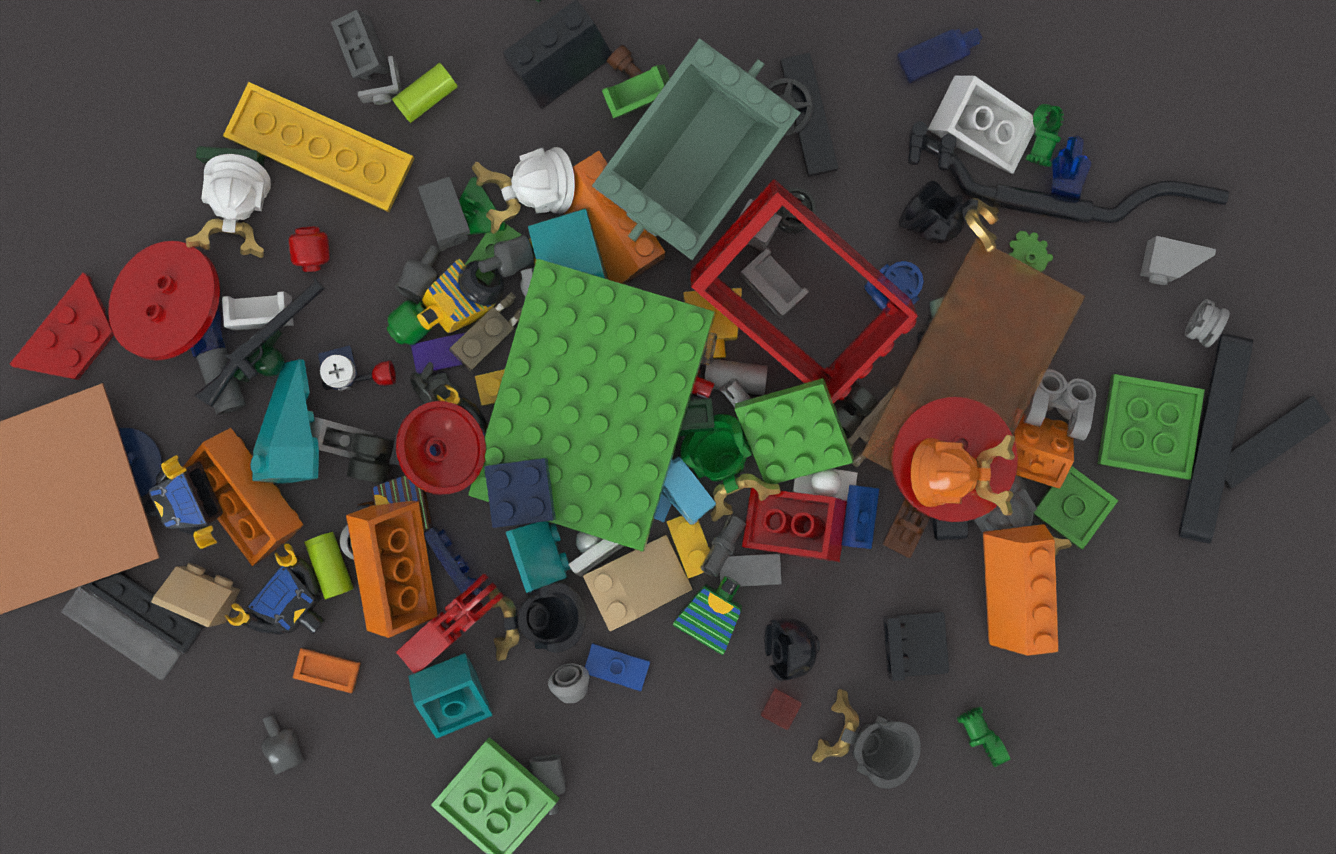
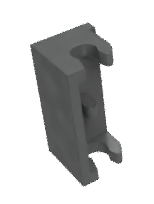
(360, 45)
(444, 213)

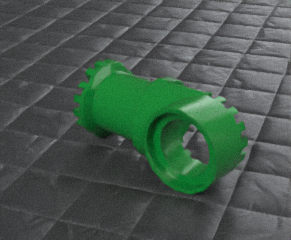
(1045, 134)
(980, 734)

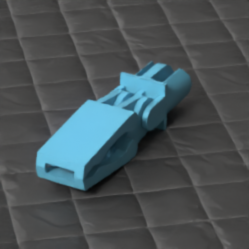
(686, 492)

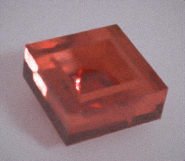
(781, 708)

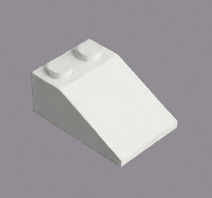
(984, 122)

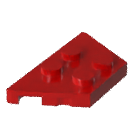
(69, 335)

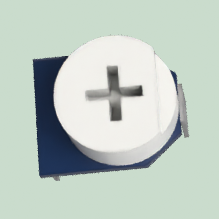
(338, 368)

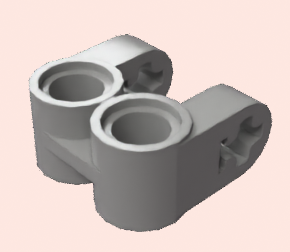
(1072, 399)

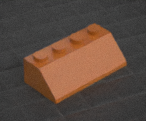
(611, 226)
(253, 510)
(392, 567)
(1021, 589)

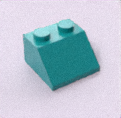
(449, 695)

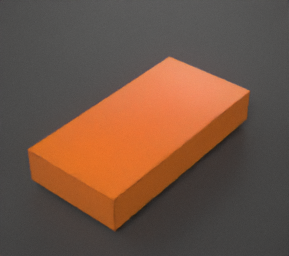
(326, 670)

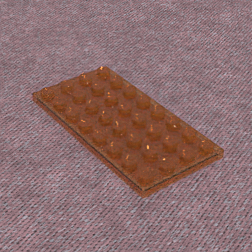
(982, 344)

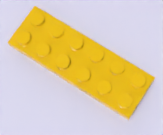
(318, 147)

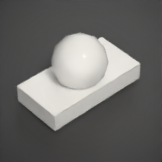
(826, 483)
(593, 551)

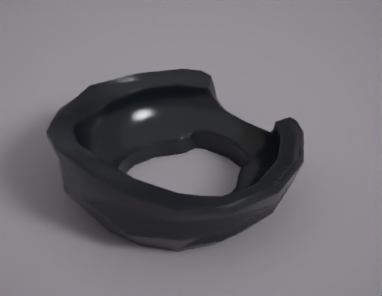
(474, 290)

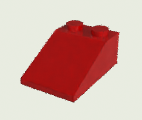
(796, 525)

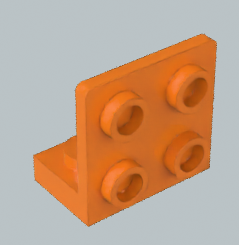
(1044, 451)

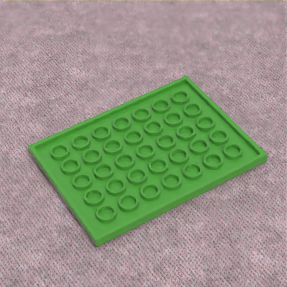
(599, 392)

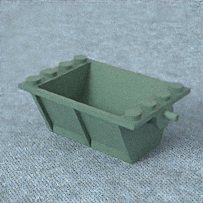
(695, 149)

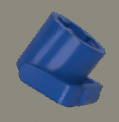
(904, 276)

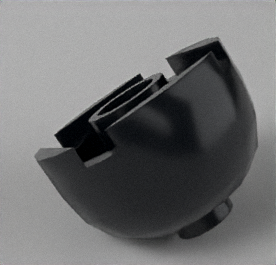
(792, 648)

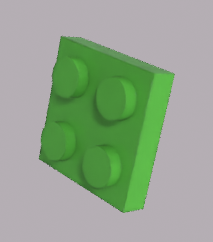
(1075, 508)

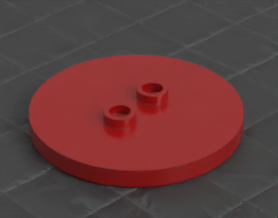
(164, 300)
(954, 422)

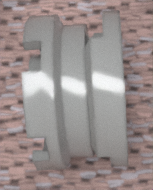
(1207, 323)

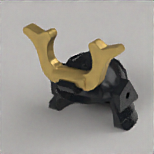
(942, 217)
(549, 617)

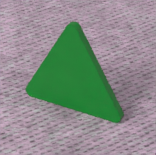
(475, 206)

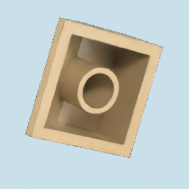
(197, 595)

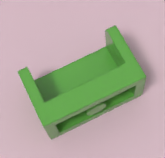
(636, 92)

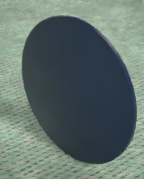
(143, 458)

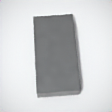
(753, 569)

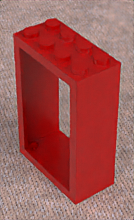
(858, 357)

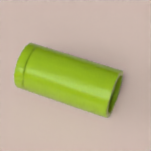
(424, 92)
(328, 565)

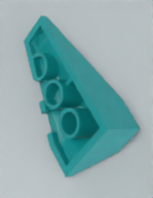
(285, 444)

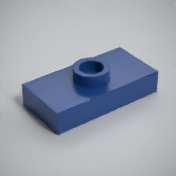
(860, 516)
(617, 667)

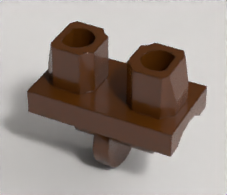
(906, 529)

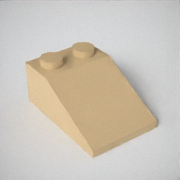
(637, 583)

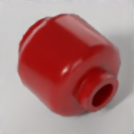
(309, 248)

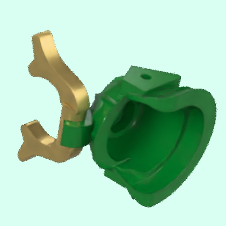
(721, 457)

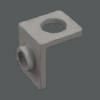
(383, 94)

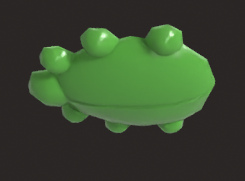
(1030, 250)

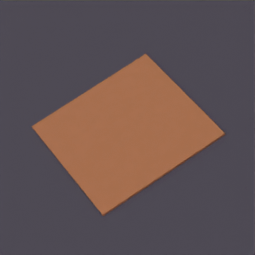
(67, 500)

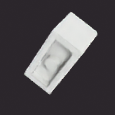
(253, 311)

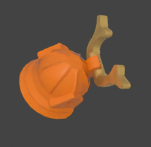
(946, 473)

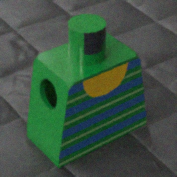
(711, 615)

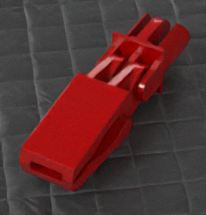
(441, 632)

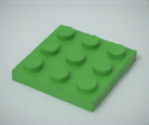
(1151, 426)
(794, 432)
(495, 800)

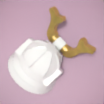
(538, 182)
(233, 189)

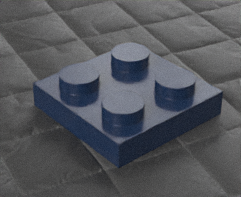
(520, 492)

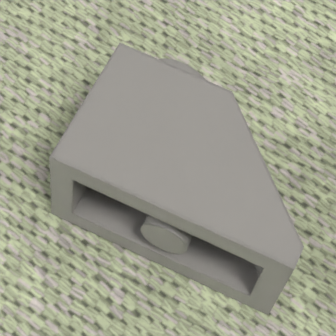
(1171, 259)
(335, 436)

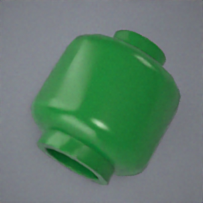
(404, 324)

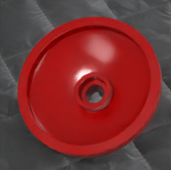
(457, 442)

